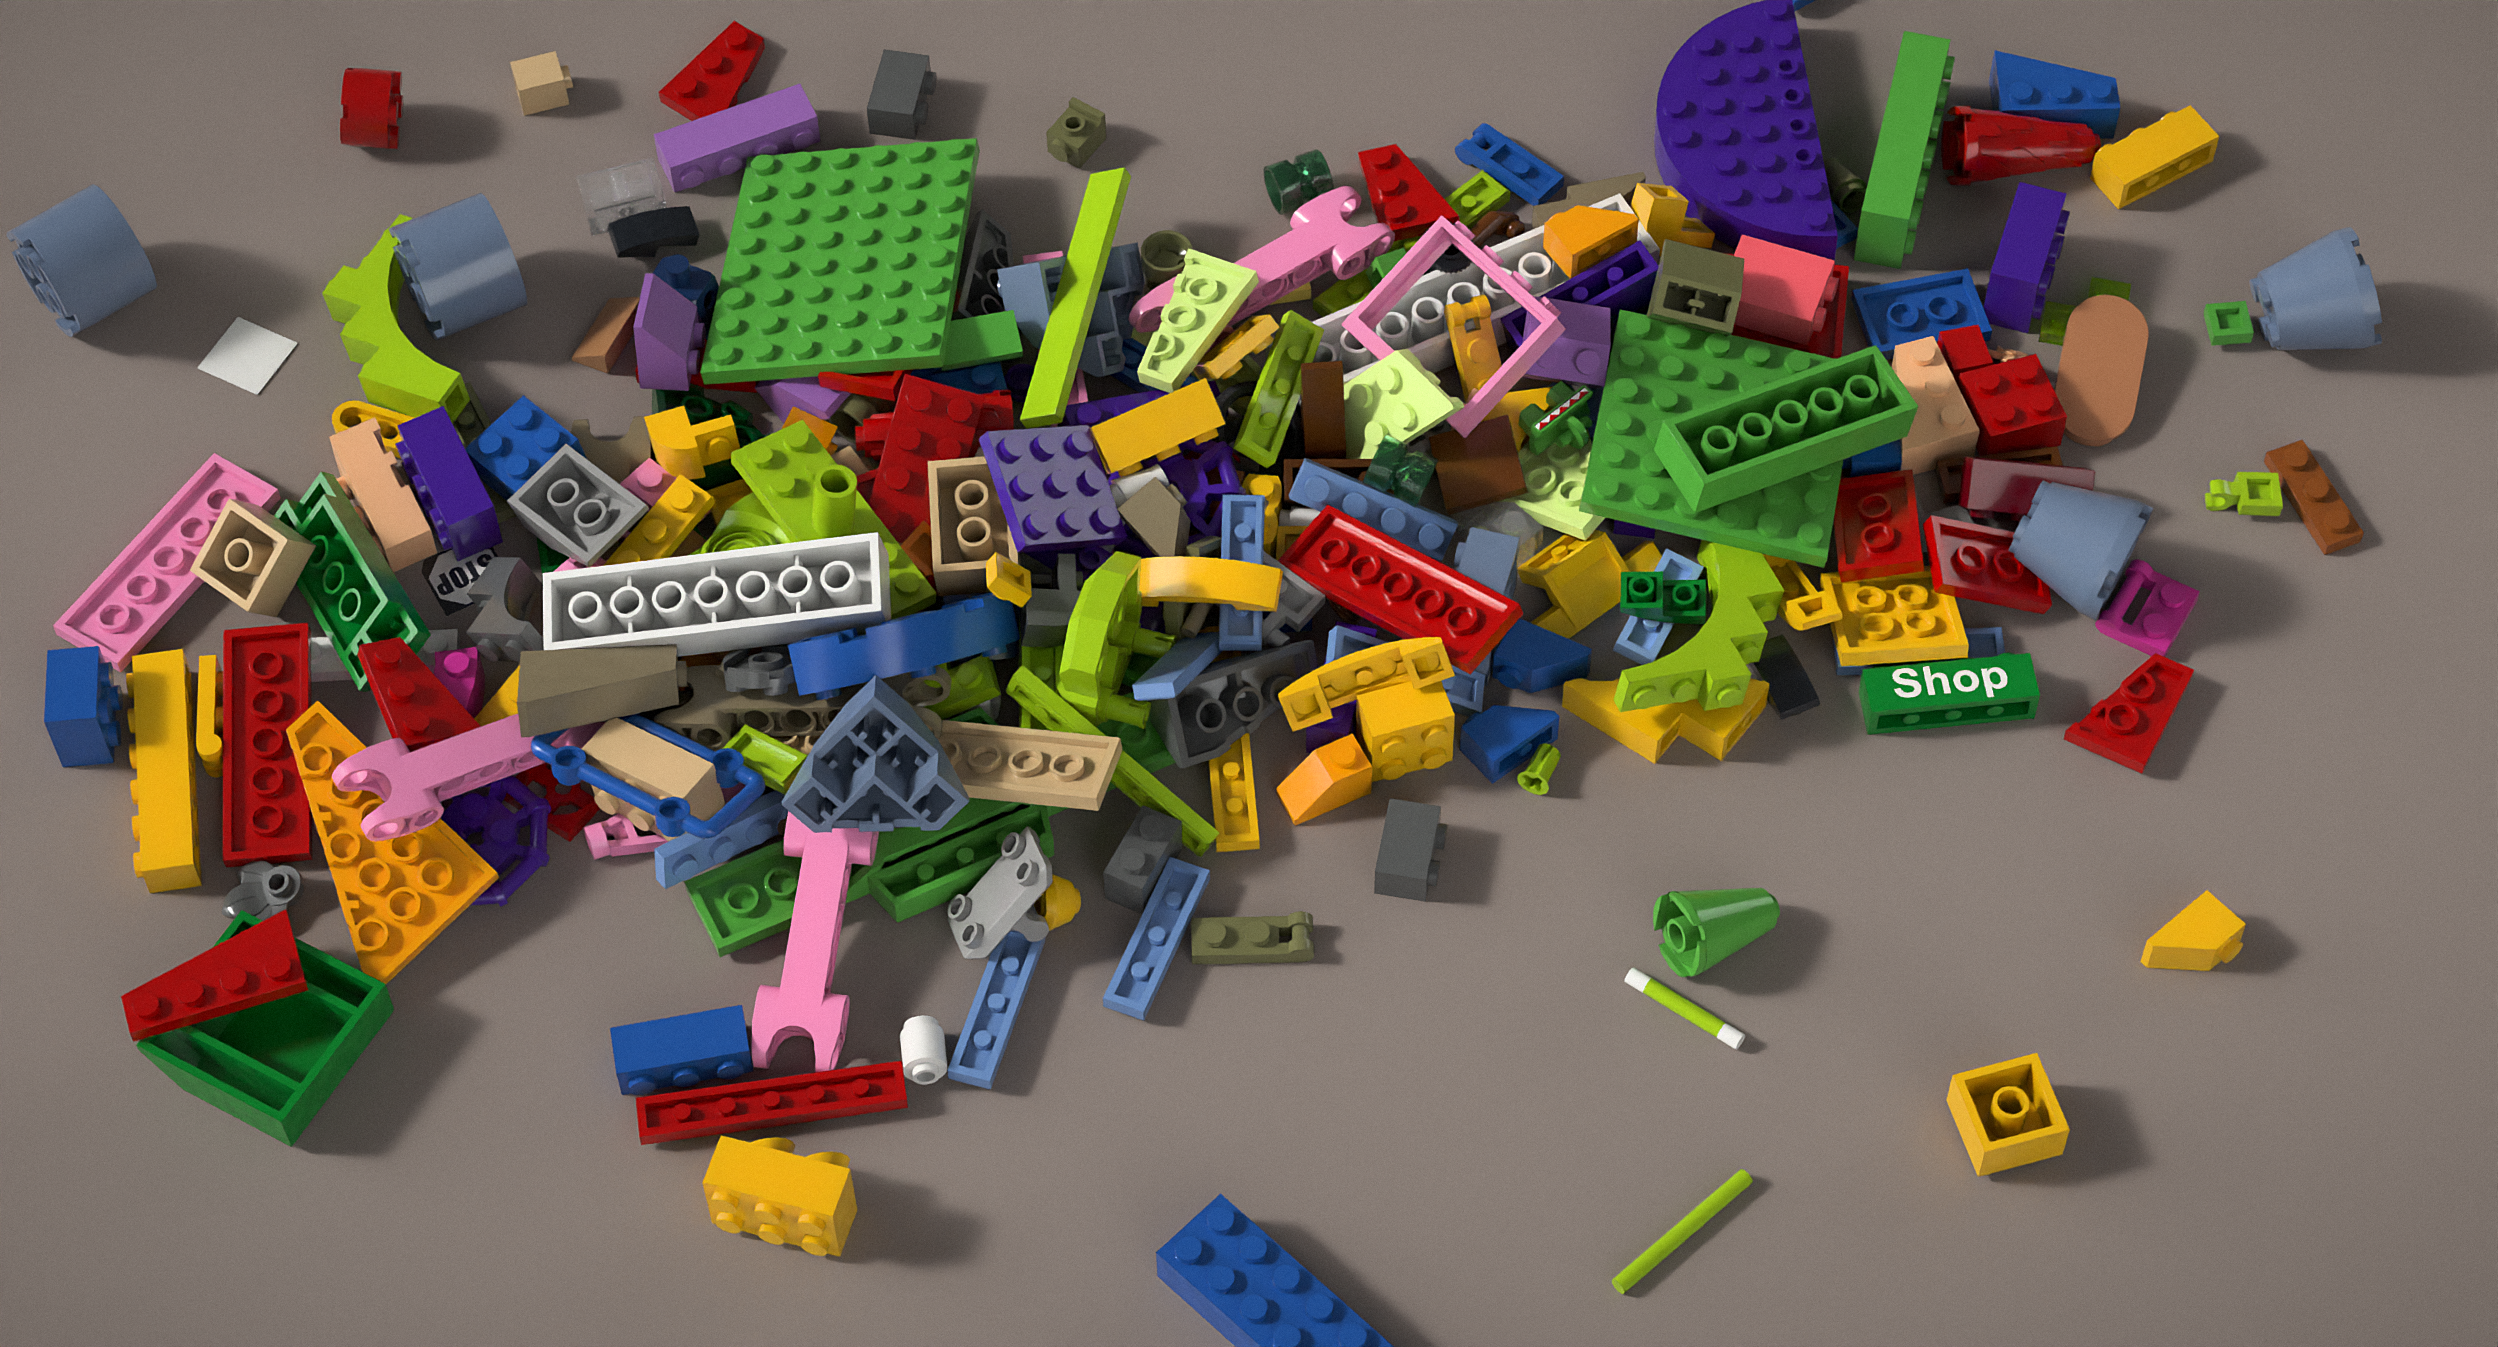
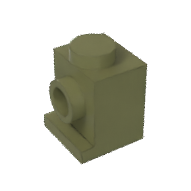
(1076, 133)

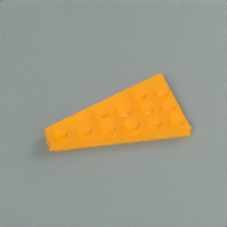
(390, 890)

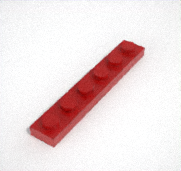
(771, 1102)

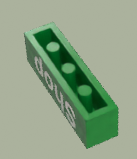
(1948, 693)

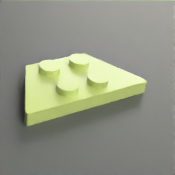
(1393, 400)

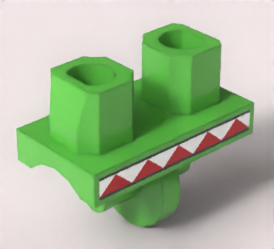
(1563, 424)

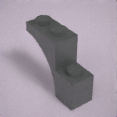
(504, 603)

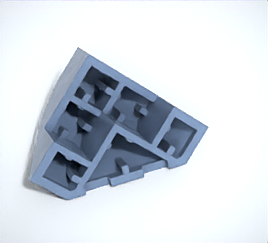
(1032, 290)
(876, 770)

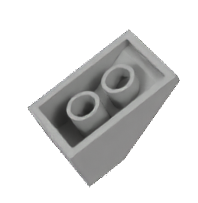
(576, 507)

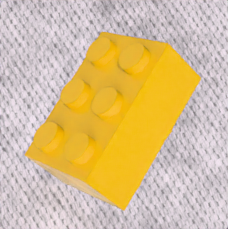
(781, 1194)

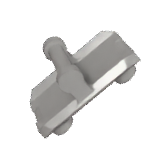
(1003, 898)

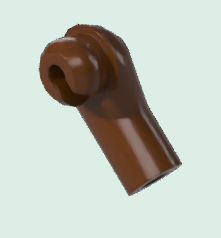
(1499, 224)

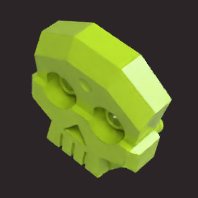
(1103, 639)

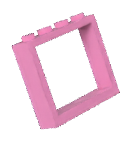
(1410, 270)

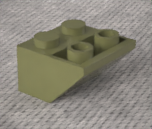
(1697, 288)

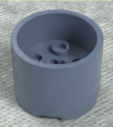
(82, 260)
(459, 266)

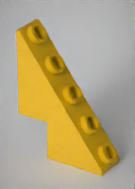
(1656, 728)

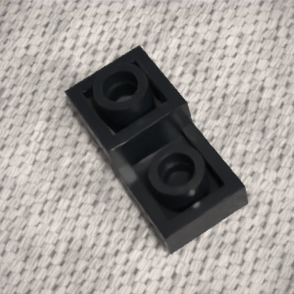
(646, 231)
(1789, 685)

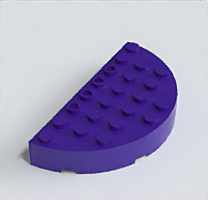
(1744, 133)

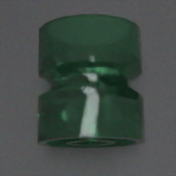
(1298, 181)
(1400, 470)

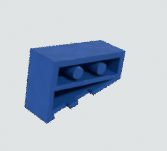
(2054, 93)

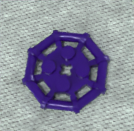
(1194, 485)
(501, 832)

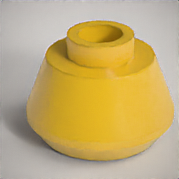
(1059, 902)

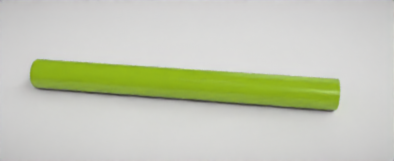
(1681, 1231)

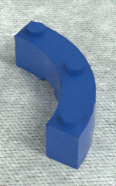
(903, 645)

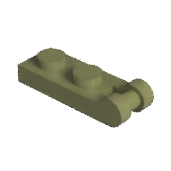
(1252, 939)

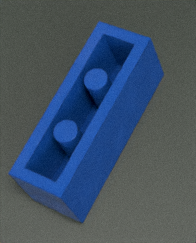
(681, 1050)

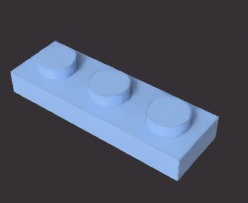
(1642, 637)

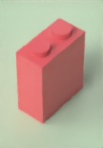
(1783, 290)

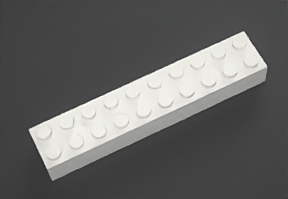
(1419, 316)

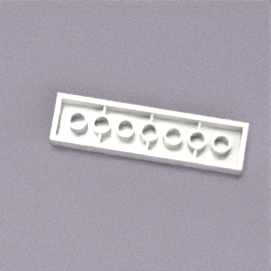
(722, 597)

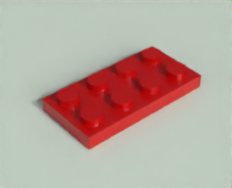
(926, 426)

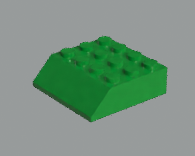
(279, 1057)

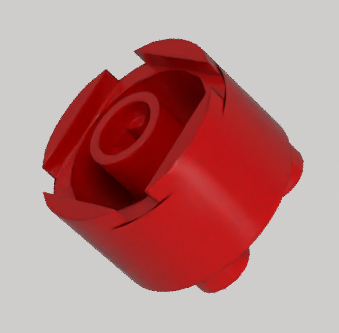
(371, 108)

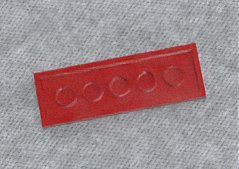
(1400, 587)
(263, 792)

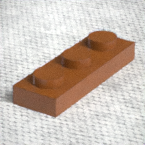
(2314, 497)

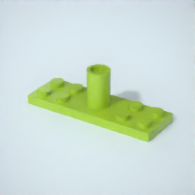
(820, 500)

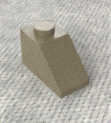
(1158, 518)

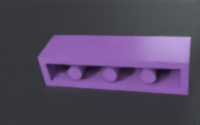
(725, 139)

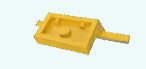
(1583, 578)

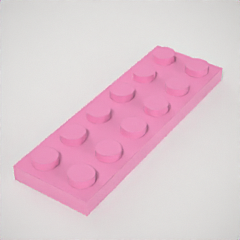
(153, 572)

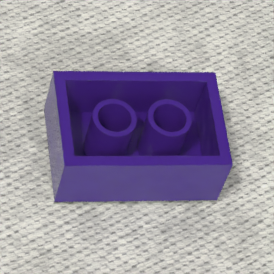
(2024, 256)
(447, 484)

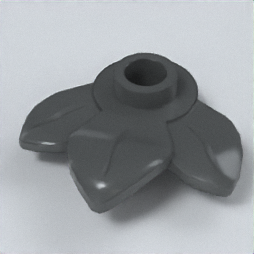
(259, 890)

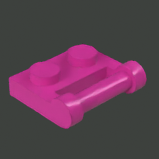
(2160, 615)

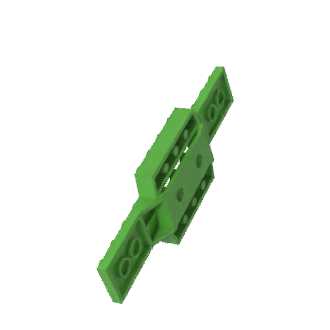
(758, 891)

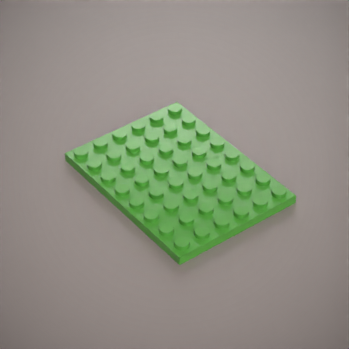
(842, 262)

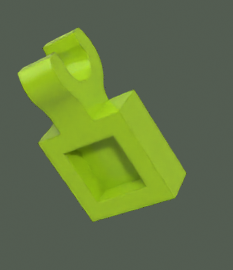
(2251, 491)

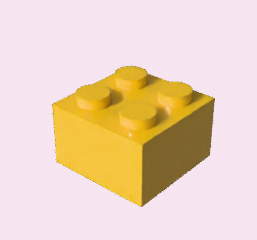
(1405, 729)
(2007, 1114)

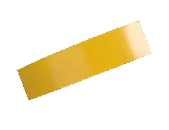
(1210, 581)
(1801, 603)
(1367, 670)

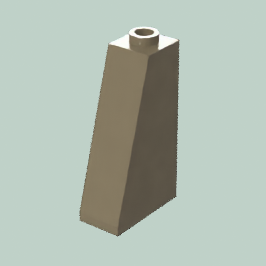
(595, 685)

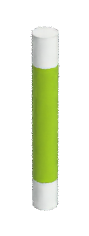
(1684, 1008)

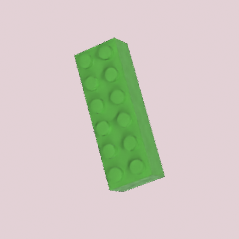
(1905, 150)
(1785, 428)

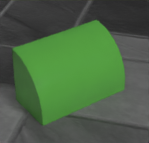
(982, 340)

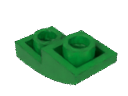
(1662, 600)

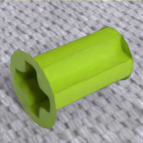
(1539, 769)

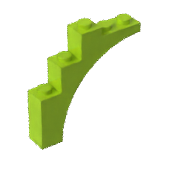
(392, 369)
(1715, 660)

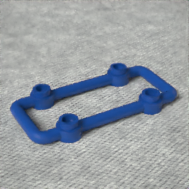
(670, 813)

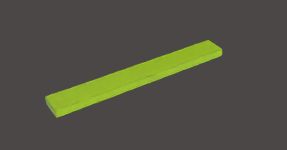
(1075, 298)

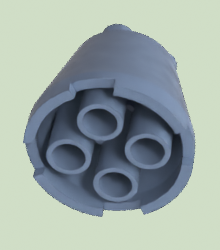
(2319, 297)
(2079, 542)

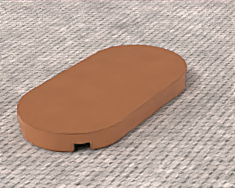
(2101, 369)

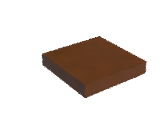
(1478, 467)

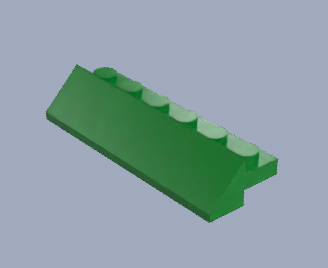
(349, 578)

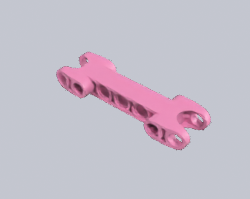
(1316, 244)
(419, 780)
(804, 999)

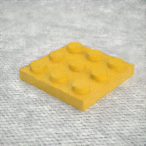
(1894, 620)

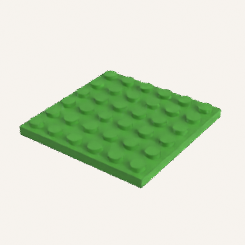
(1673, 369)

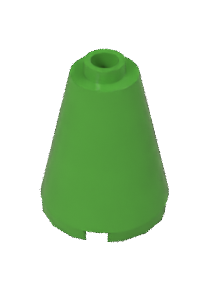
(1711, 925)

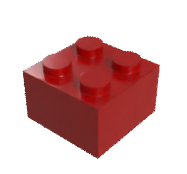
(2013, 406)

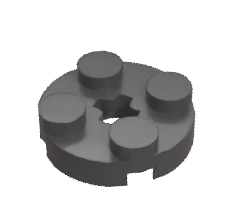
(766, 671)

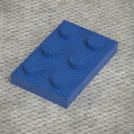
(1918, 309)

